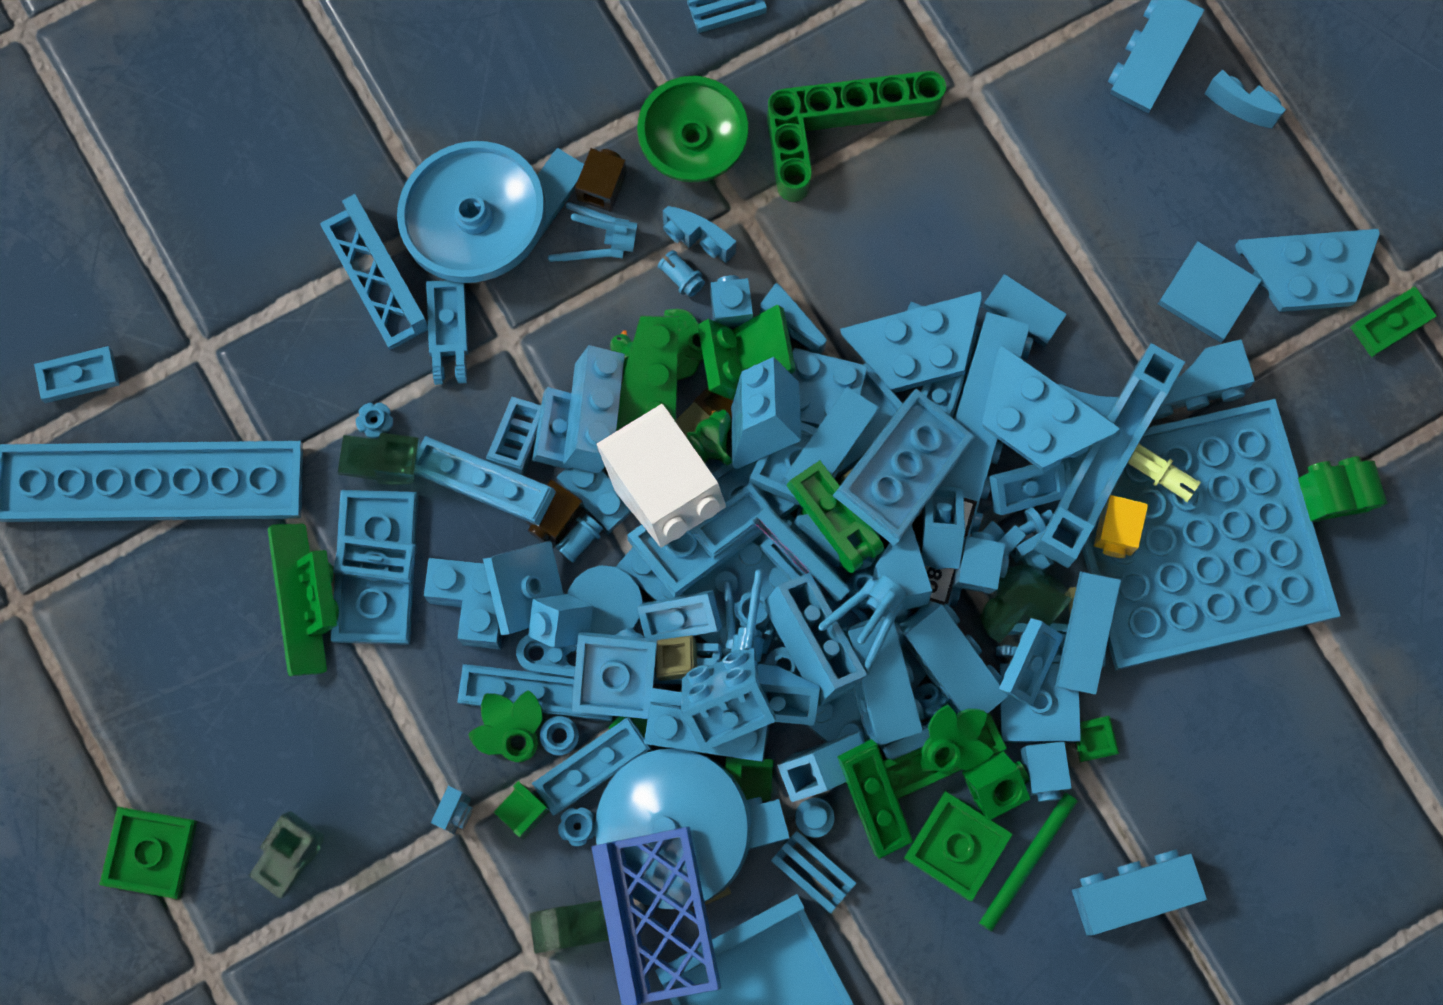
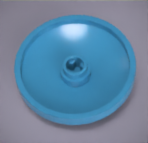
(471, 211)
(673, 792)

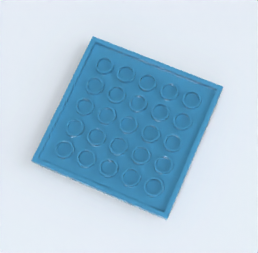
(1228, 560)

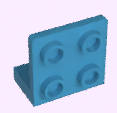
(725, 700)

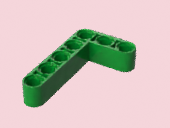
(841, 114)

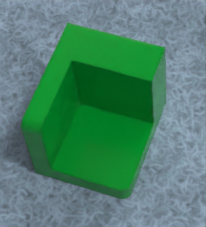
(752, 776)
(521, 811)

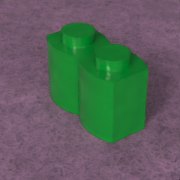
(1342, 489)

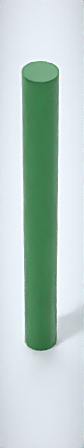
(1028, 862)

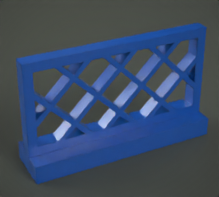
(623, 924)

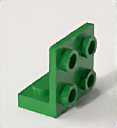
(734, 350)

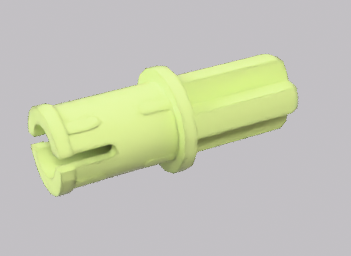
(1163, 472)

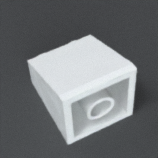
(660, 476)

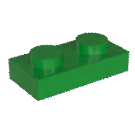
(1393, 321)

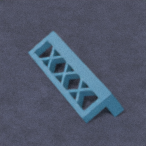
(381, 261)

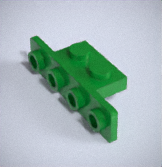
(303, 598)

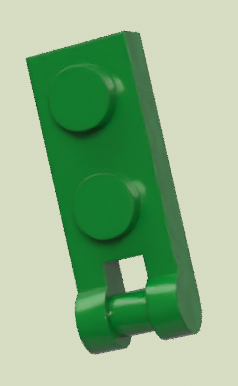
(837, 523)

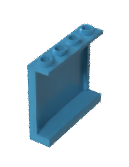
(766, 963)

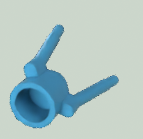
(619, 234)
(886, 600)
(749, 636)

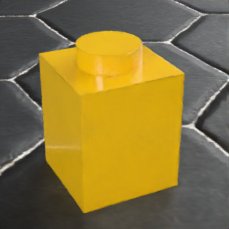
(1120, 526)

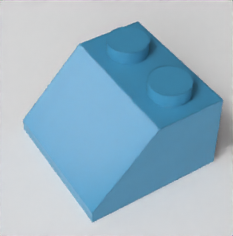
(764, 412)

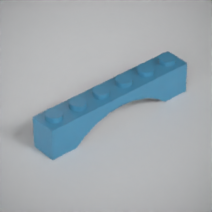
(1215, 374)
(1107, 459)

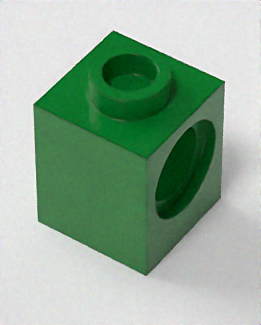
(995, 798)

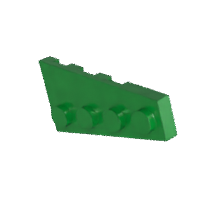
(650, 369)

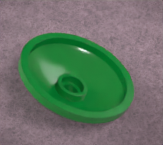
(692, 108)

